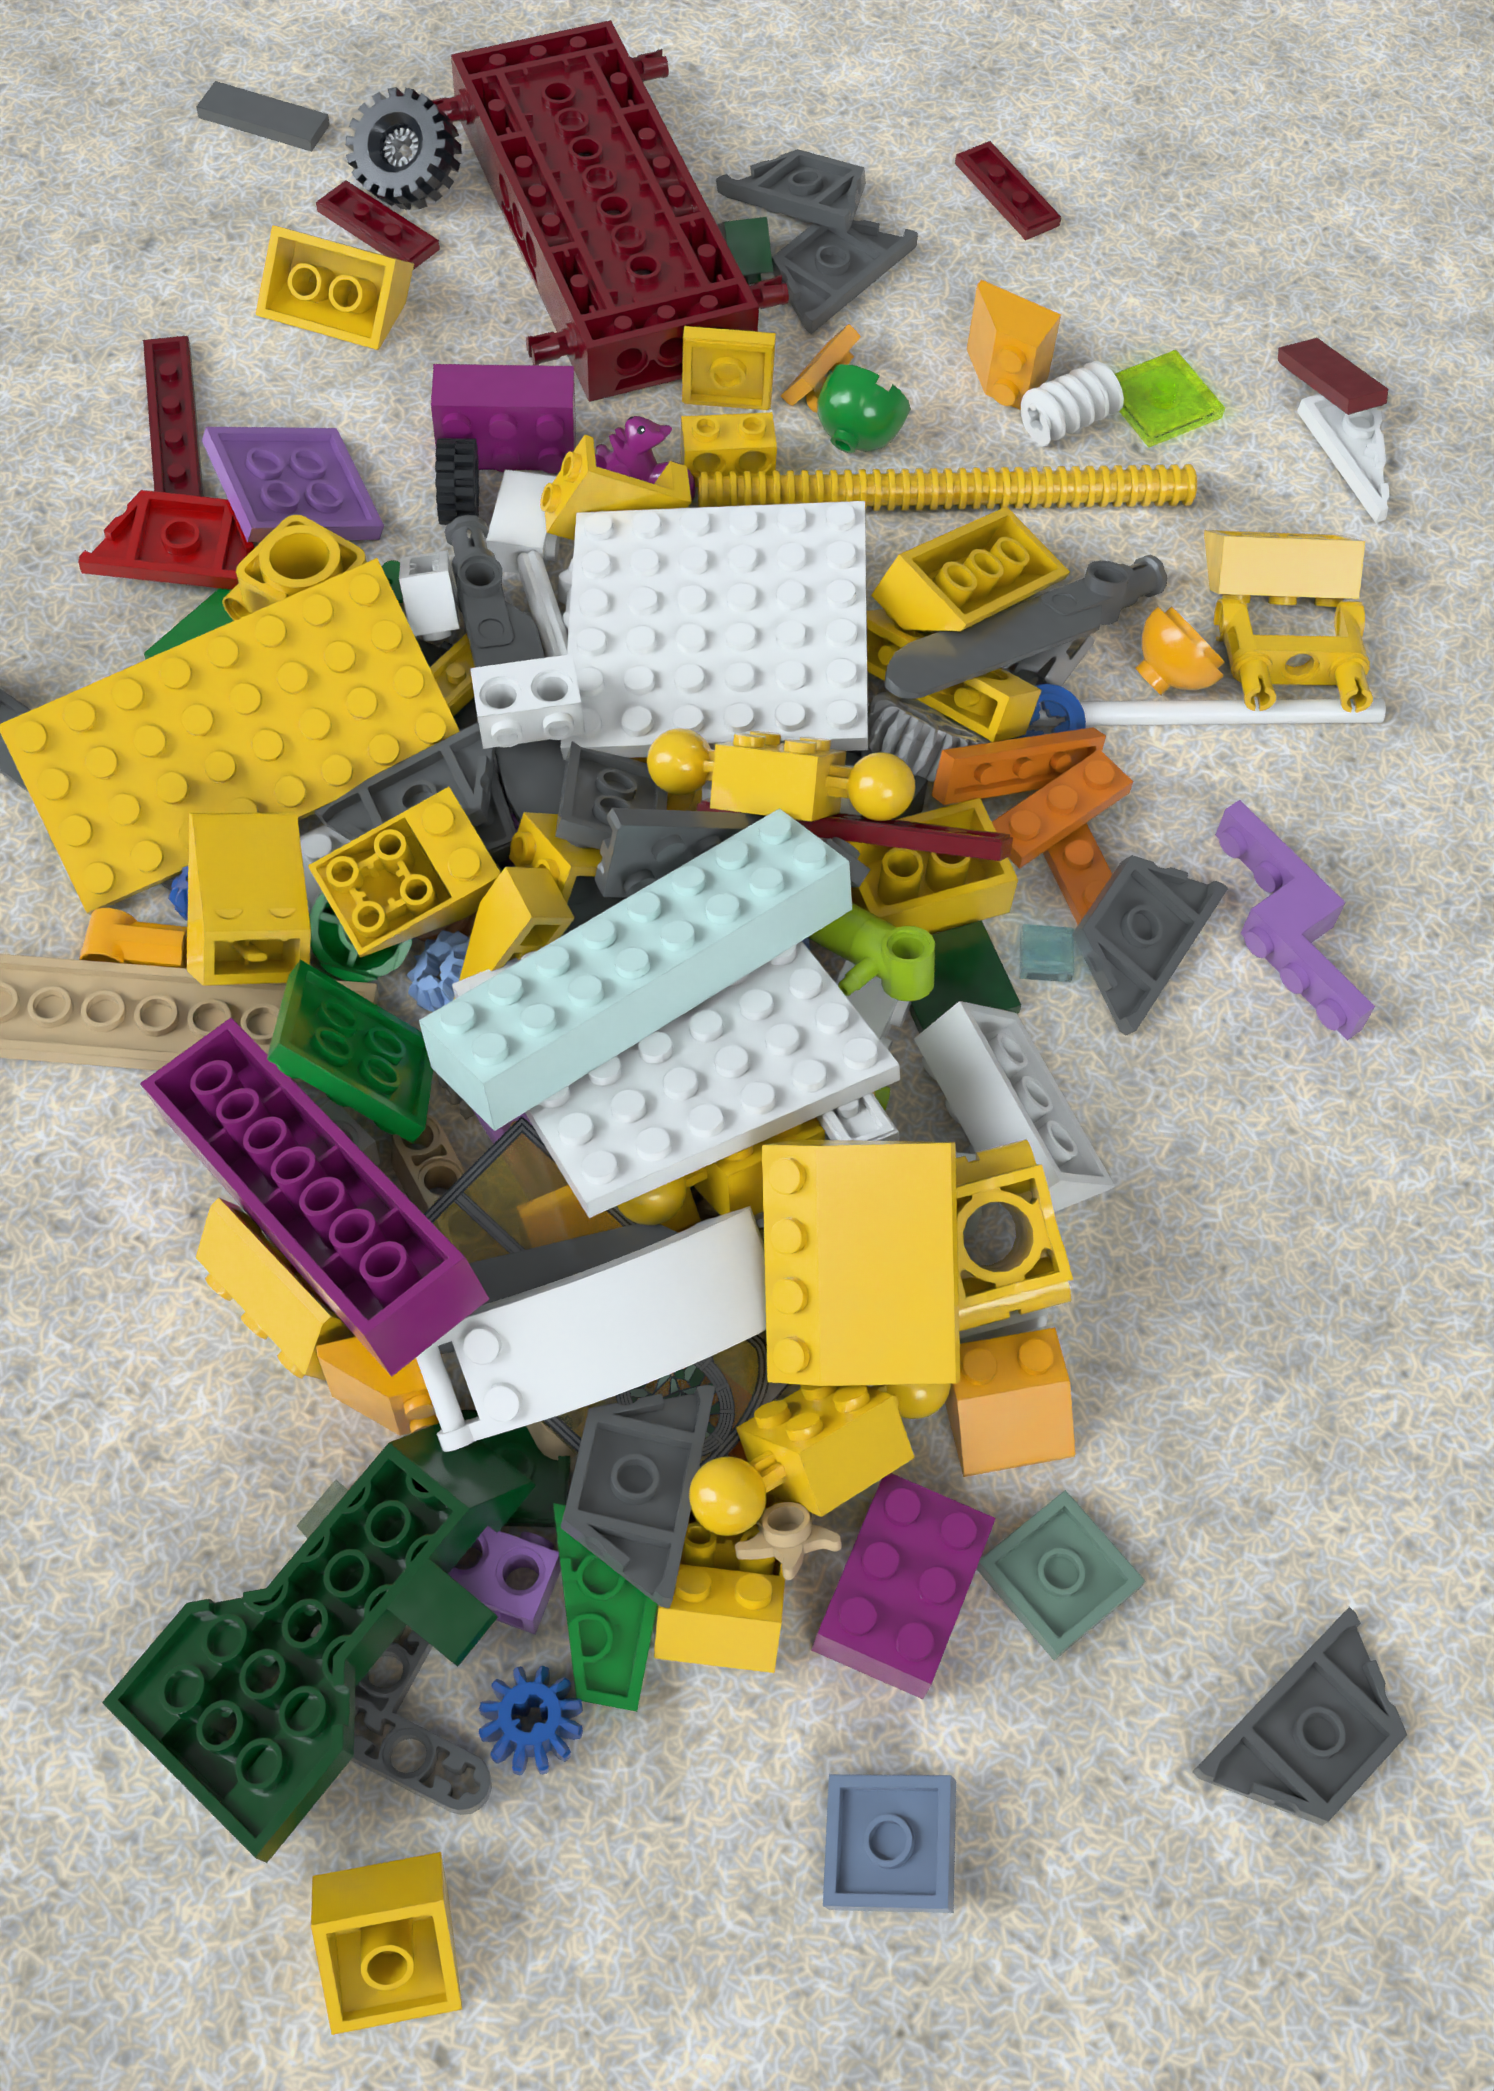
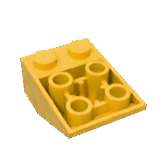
(407, 875)
(246, 898)
(722, 1605)

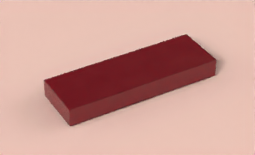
(1008, 190)
(377, 224)
(1333, 376)

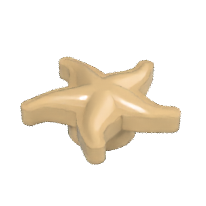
(787, 1535)

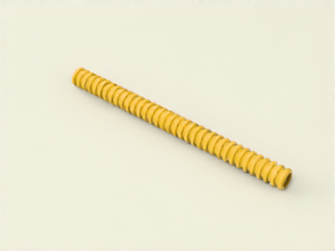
(957, 488)

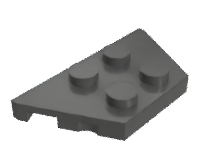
(801, 187)
(833, 266)
(451, 763)
(656, 842)
(1142, 933)
(634, 1486)
(1312, 1731)

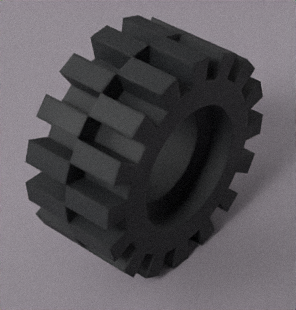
(456, 479)

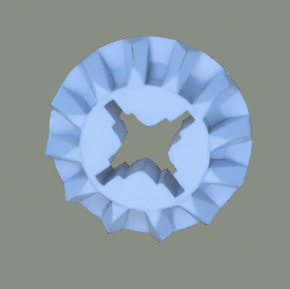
(425, 987)

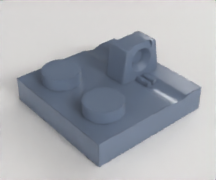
(890, 1843)

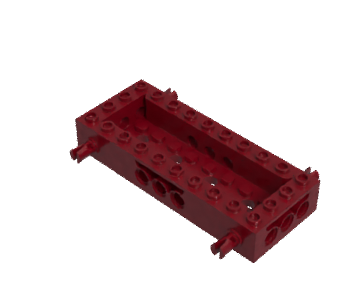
(527, 119)

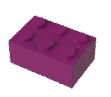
(514, 412)
(904, 1585)

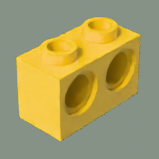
(728, 444)

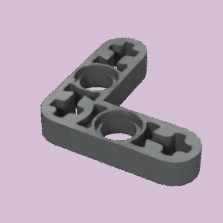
(381, 1709)

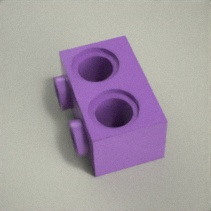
(500, 1557)

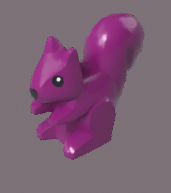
(634, 451)

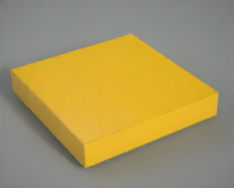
(728, 368)

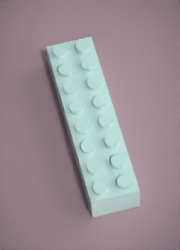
(635, 967)

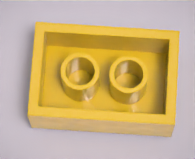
(933, 887)

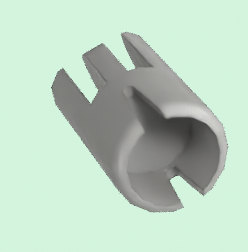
(1052, 664)

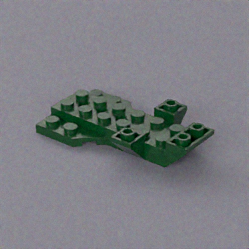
(363, 1574)

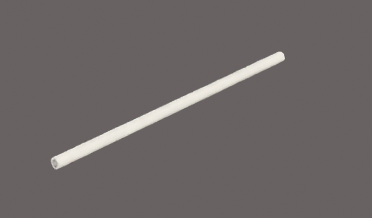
(1220, 712)

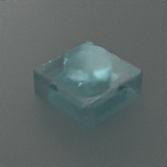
(1046, 953)

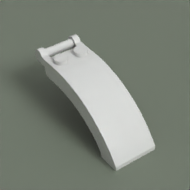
(602, 1329)

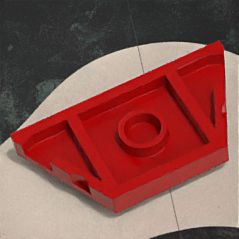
(171, 542)

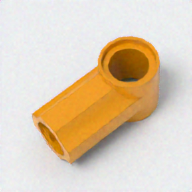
(122, 939)

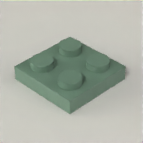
(1059, 1574)

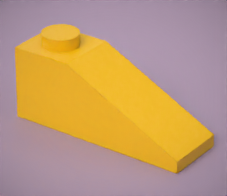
(515, 918)

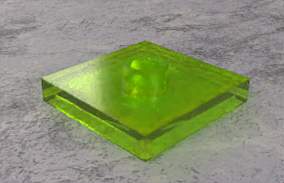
(1166, 398)

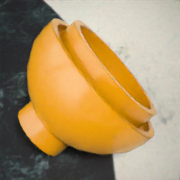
(1176, 654)

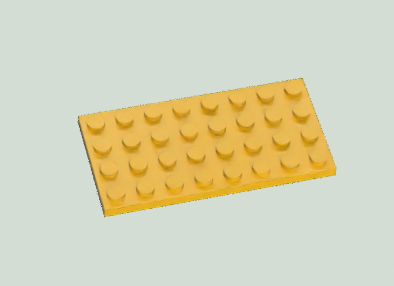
(232, 722)

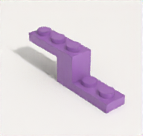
(1291, 919)

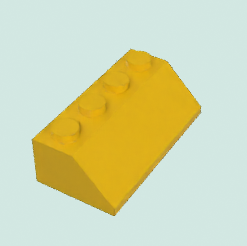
(967, 574)

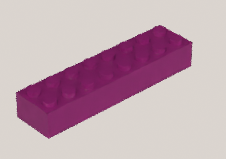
(316, 1196)

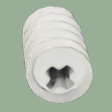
(1071, 402)

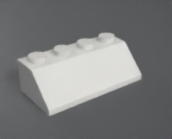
(1007, 1094)

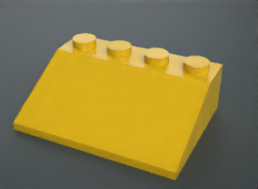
(861, 1262)

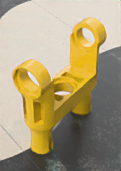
(1262, 659)

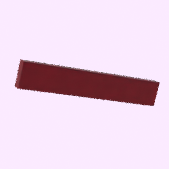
(172, 416)
(905, 835)

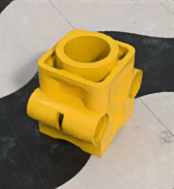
(288, 562)
(1037, 1266)

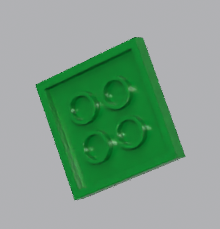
(353, 1052)

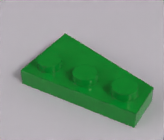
(606, 1625)

